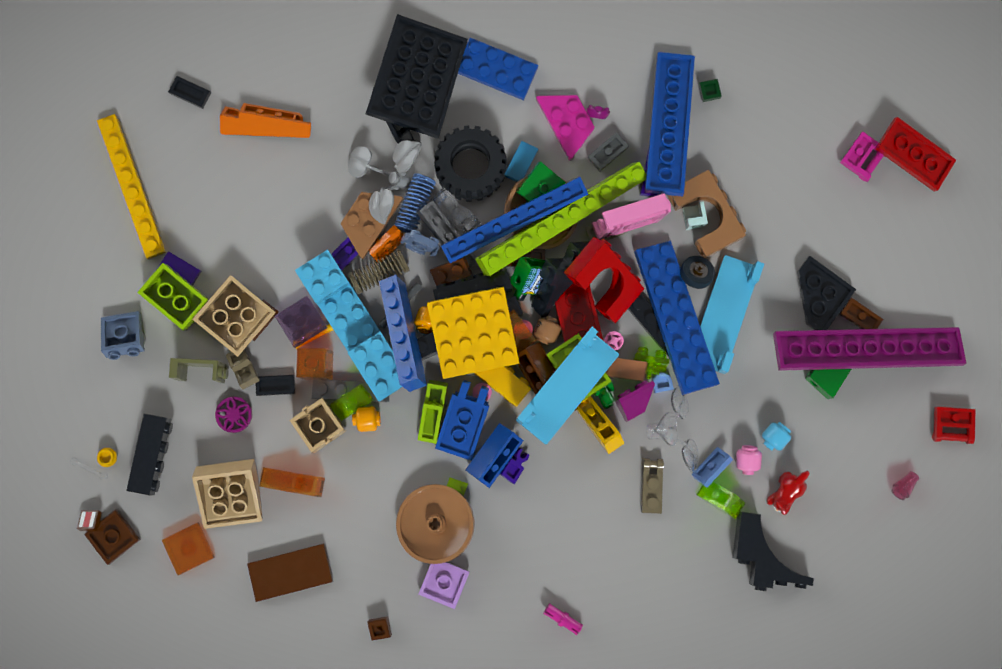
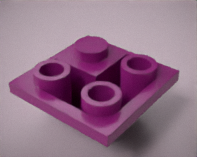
(635, 403)

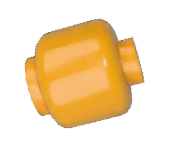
(422, 320)
(366, 419)

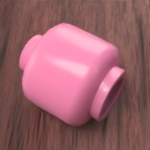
(748, 459)

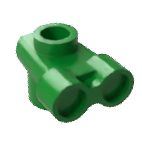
(605, 395)

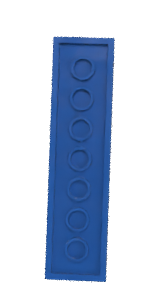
(670, 124)
(676, 318)

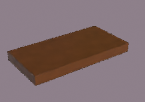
(290, 572)

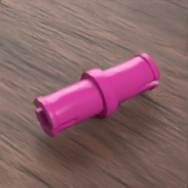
(563, 619)

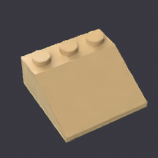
(234, 315)
(228, 493)

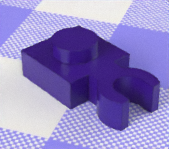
(513, 468)

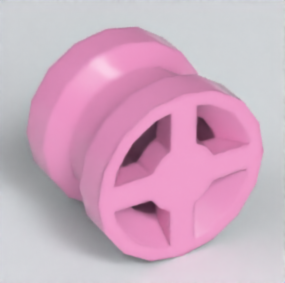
(615, 340)

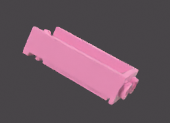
(632, 216)

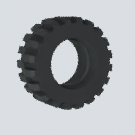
(464, 140)

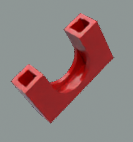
(624, 286)

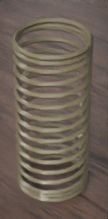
(402, 262)

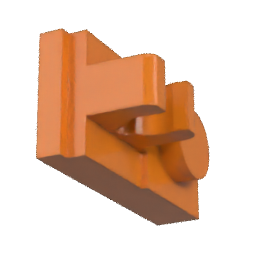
(386, 244)

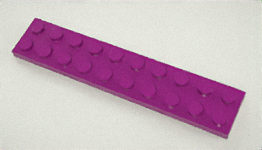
(869, 348)

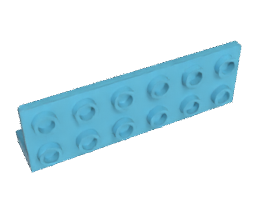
(727, 309)
(567, 387)

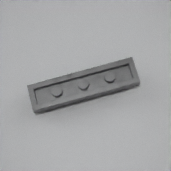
(441, 227)
(336, 388)

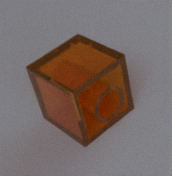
(314, 364)

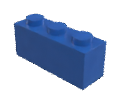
(494, 455)

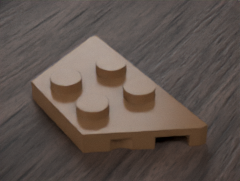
(361, 226)

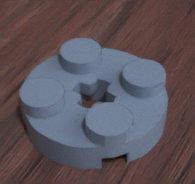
(419, 243)

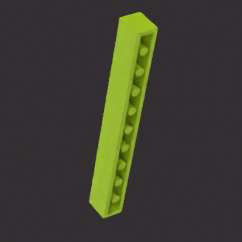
(561, 219)

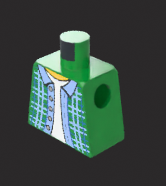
(527, 277)

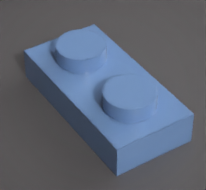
(712, 467)

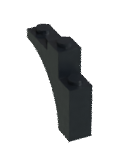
(554, 279)
(765, 567)

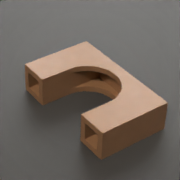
(729, 231)

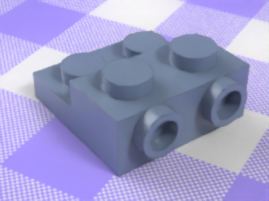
(122, 335)

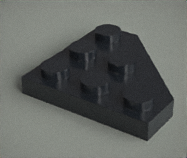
(821, 294)

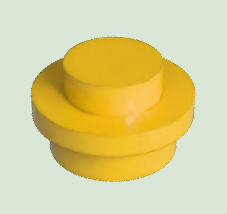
(107, 457)

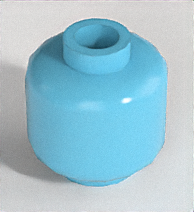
(776, 436)

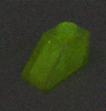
(722, 499)

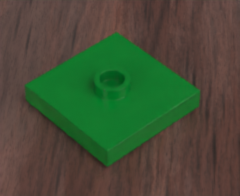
(539, 182)

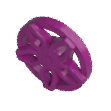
(233, 414)

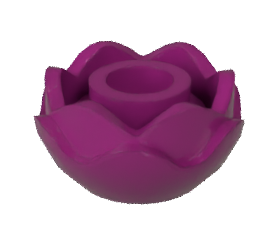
(598, 112)

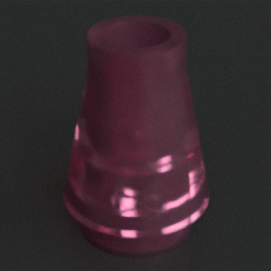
(903, 488)

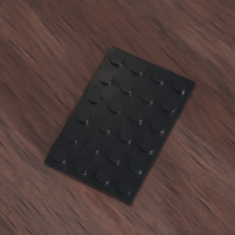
(417, 76)

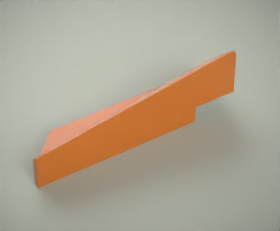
(263, 121)

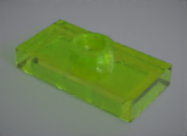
(351, 401)

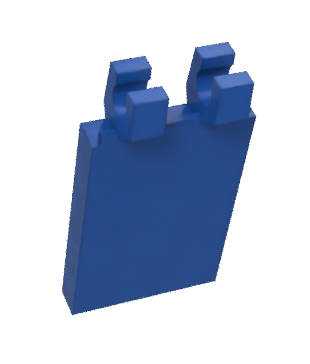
(463, 422)

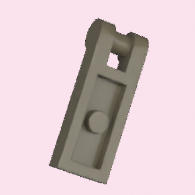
(652, 486)

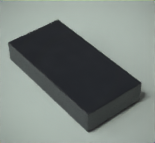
(189, 92)
(275, 385)

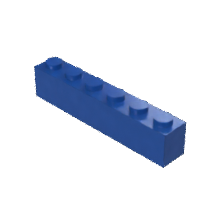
(402, 333)

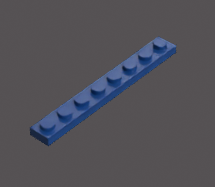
(514, 219)

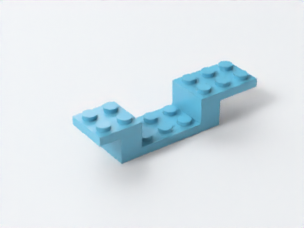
(351, 323)

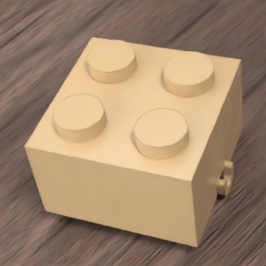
(317, 425)

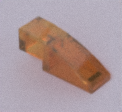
(292, 482)

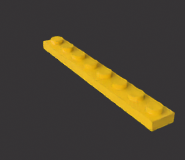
(131, 186)

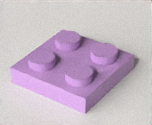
(444, 583)

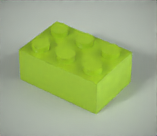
(173, 296)

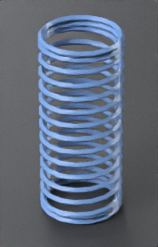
(418, 179)

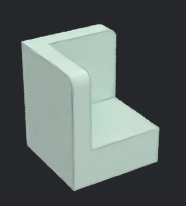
(695, 216)

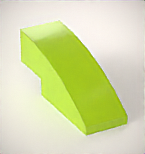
(432, 411)

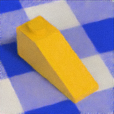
(600, 425)

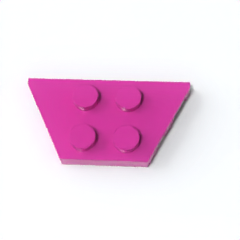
(567, 121)

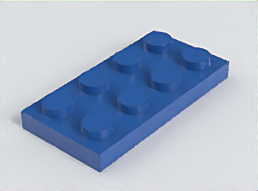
(497, 69)

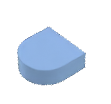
(662, 382)

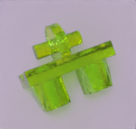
(655, 364)

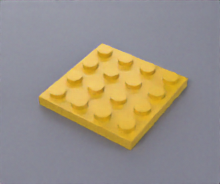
(473, 332)

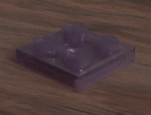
(300, 321)

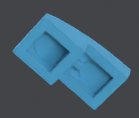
(521, 162)

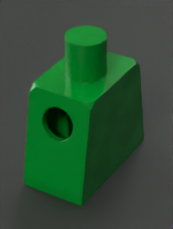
(827, 380)

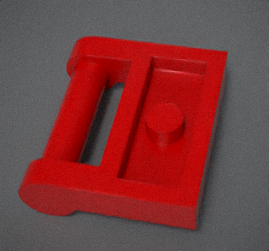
(957, 419)

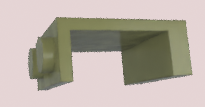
(179, 368)

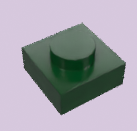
(710, 90)

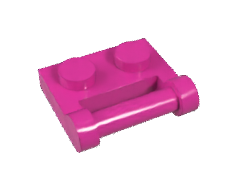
(858, 154)

